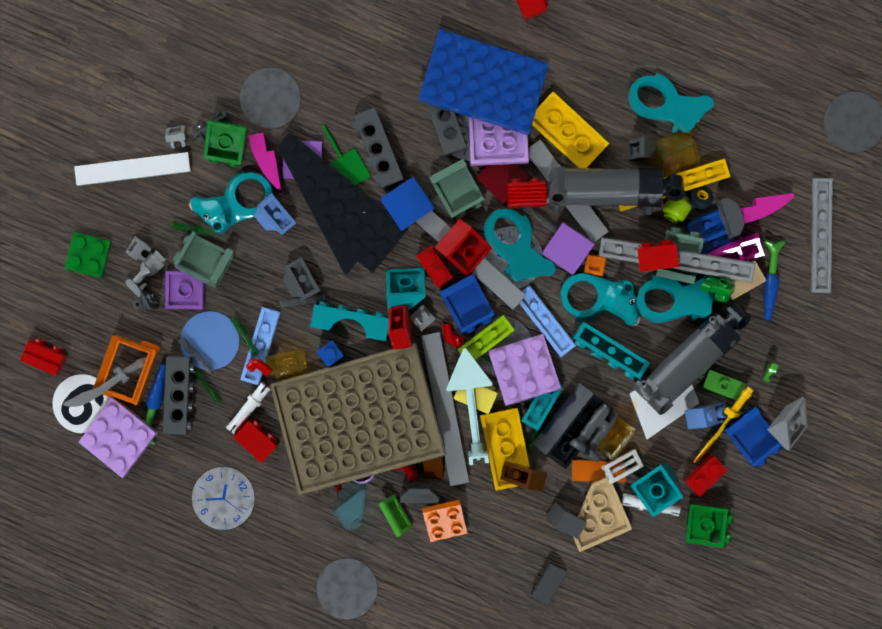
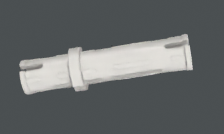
(253, 401)
(634, 501)

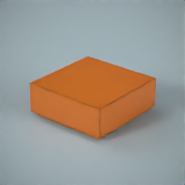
(594, 265)

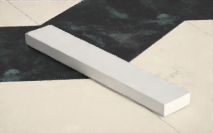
(132, 169)

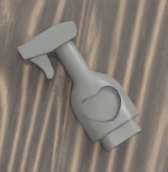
(149, 267)

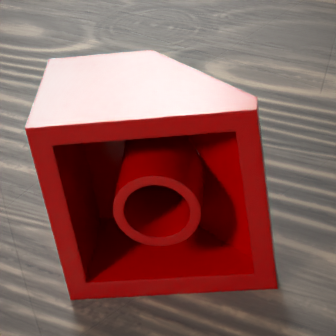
(463, 247)

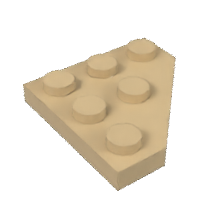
(603, 515)

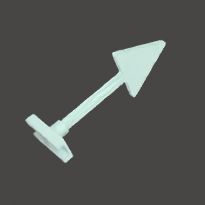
(468, 376)

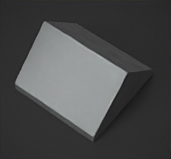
(790, 423)

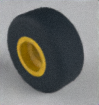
(699, 202)

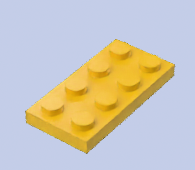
(568, 131)
(504, 443)

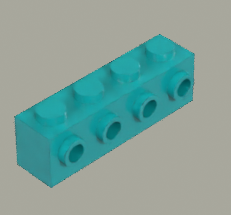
(610, 350)

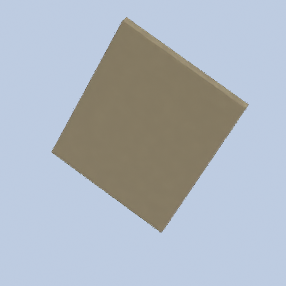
(357, 419)

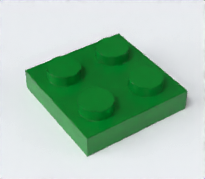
(88, 255)

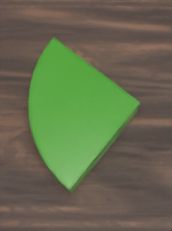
(771, 368)

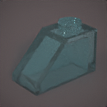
(352, 510)

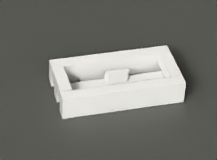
(609, 472)

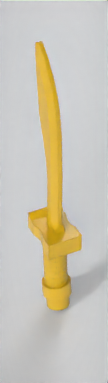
(732, 413)

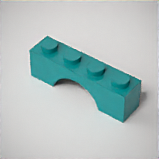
(326, 317)

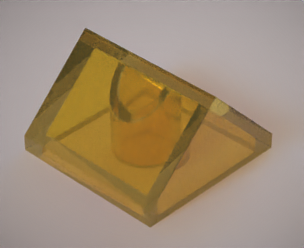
(676, 153)
(616, 439)

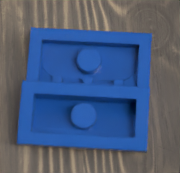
(407, 203)
(711, 228)

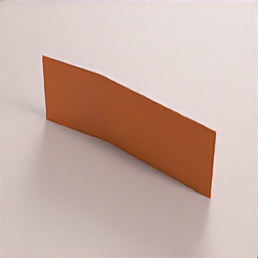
(591, 471)

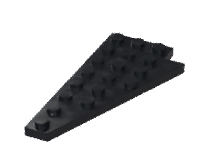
(346, 215)

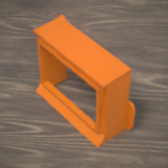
(153, 352)

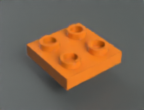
(444, 520)

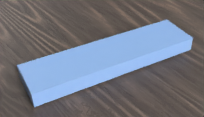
(546, 322)
(262, 340)

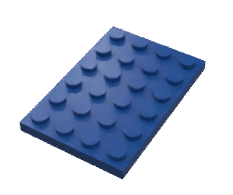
(483, 82)

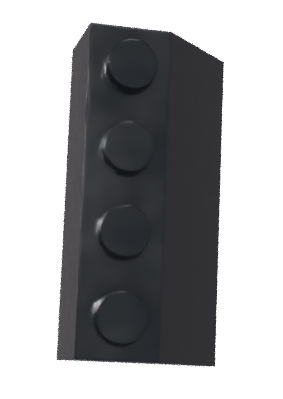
(566, 425)

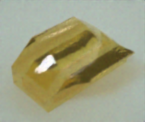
(287, 364)

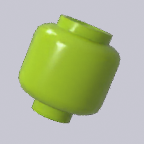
(677, 210)

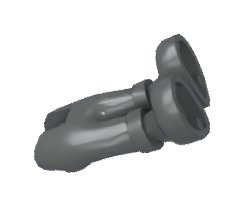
(597, 426)

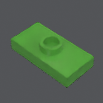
(723, 385)
(395, 515)

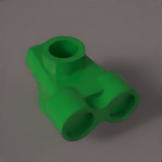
(720, 287)

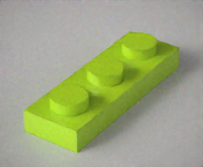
(488, 337)

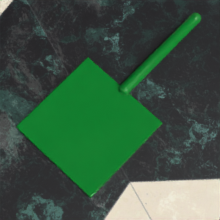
(349, 164)

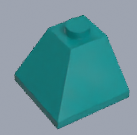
(405, 287)
(658, 489)

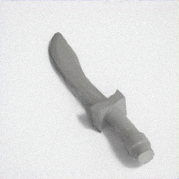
(121, 375)

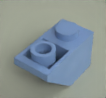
(705, 415)

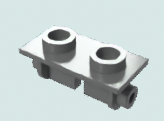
(201, 127)
(145, 302)

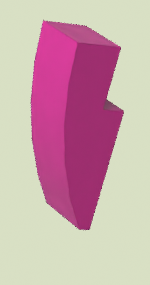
(266, 159)
(765, 206)
(741, 249)

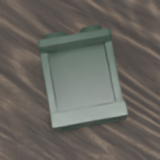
(457, 189)
(688, 242)
(203, 260)

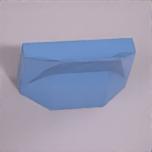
(273, 215)

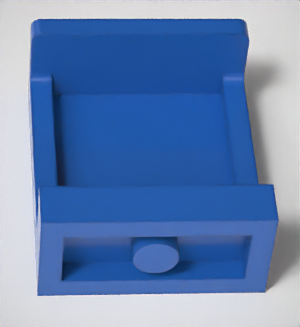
(467, 304)
(752, 438)

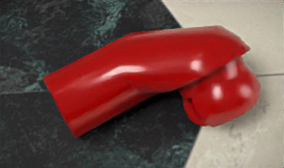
(452, 338)
(260, 365)
(411, 472)

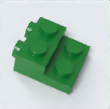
(225, 143)
(709, 525)

